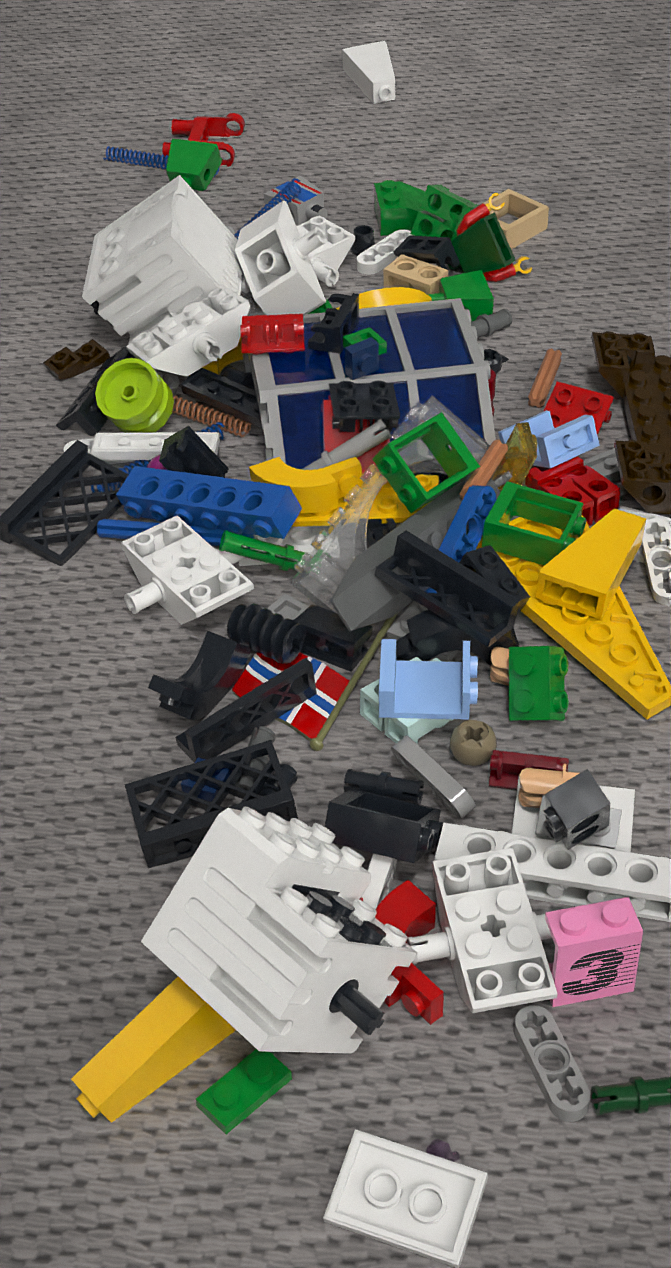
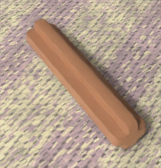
(544, 378)
(488, 465)

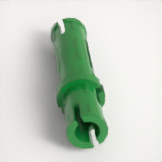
(233, 544)

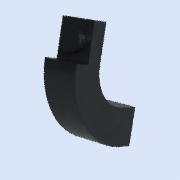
(433, 635)
(206, 681)

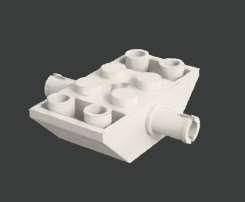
(329, 256)
(278, 263)
(195, 336)
(181, 571)
(488, 932)

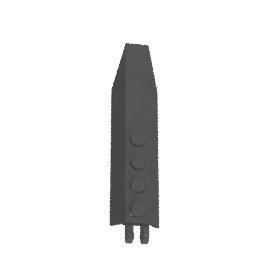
(365, 598)

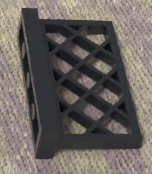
(45, 493)
(183, 836)

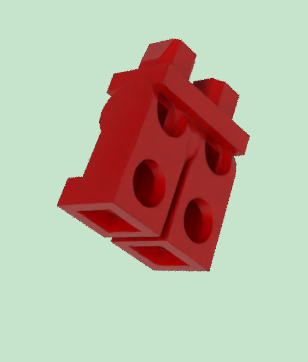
(580, 484)

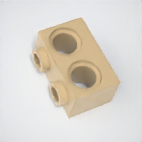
(413, 274)

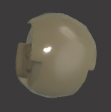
(473, 742)

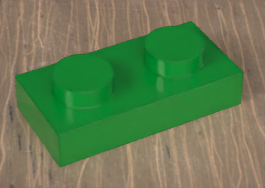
(243, 1089)

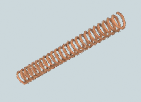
(212, 417)

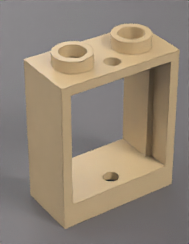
(531, 215)

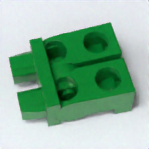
(442, 215)

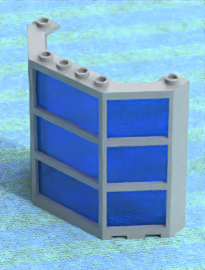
(427, 355)

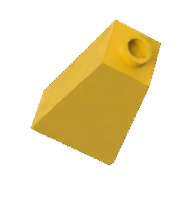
(593, 565)
(150, 1051)

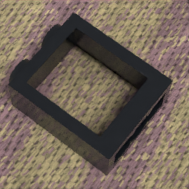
(383, 825)

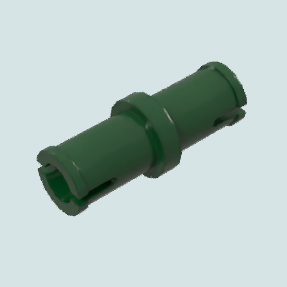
(632, 1095)

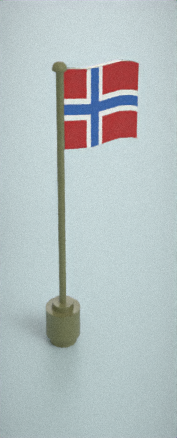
(318, 713)

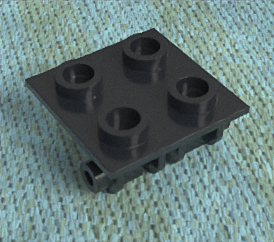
(363, 401)

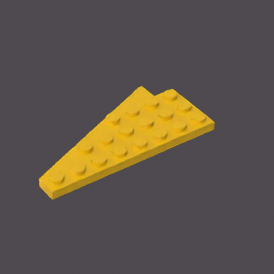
(609, 647)

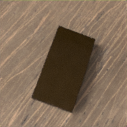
(69, 364)

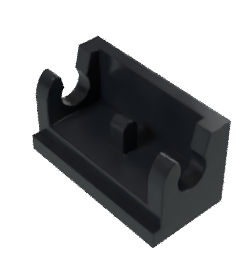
(429, 250)
(335, 324)
(190, 454)
(330, 639)

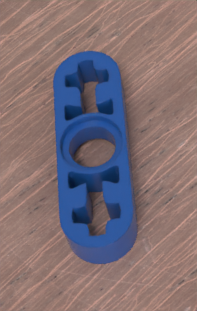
(474, 510)

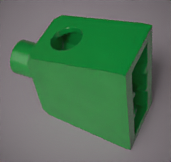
(193, 162)
(471, 289)

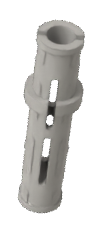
(353, 447)

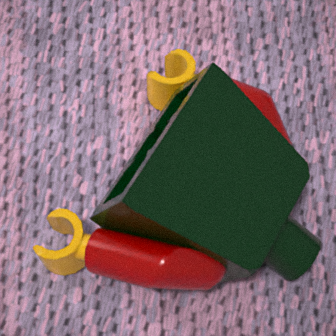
(483, 245)

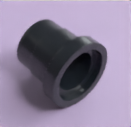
(363, 239)

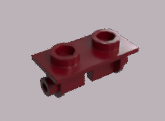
(507, 767)

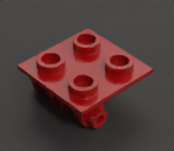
(272, 333)
(572, 402)

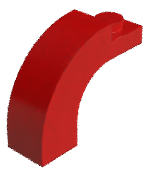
(415, 916)

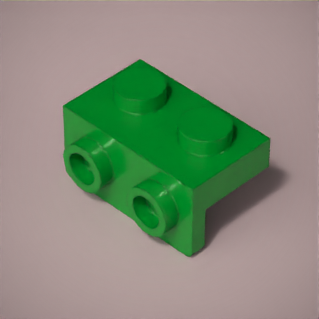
(537, 683)

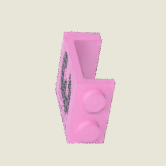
(594, 950)

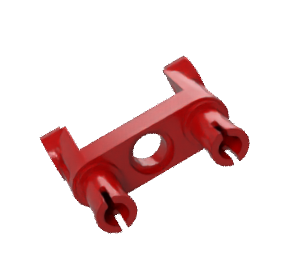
(202, 127)

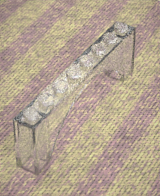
(346, 538)

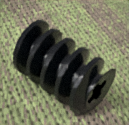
(266, 632)

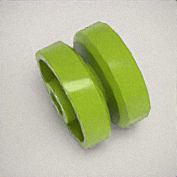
(134, 396)

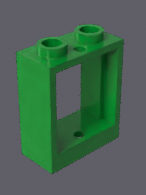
(437, 435)
(534, 506)

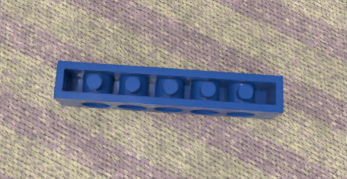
(210, 501)

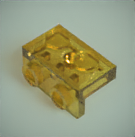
(520, 454)

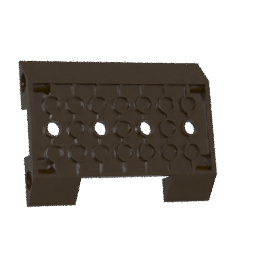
(645, 386)

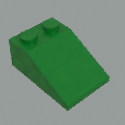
(397, 206)

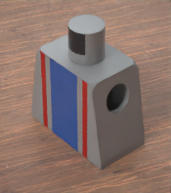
(305, 205)

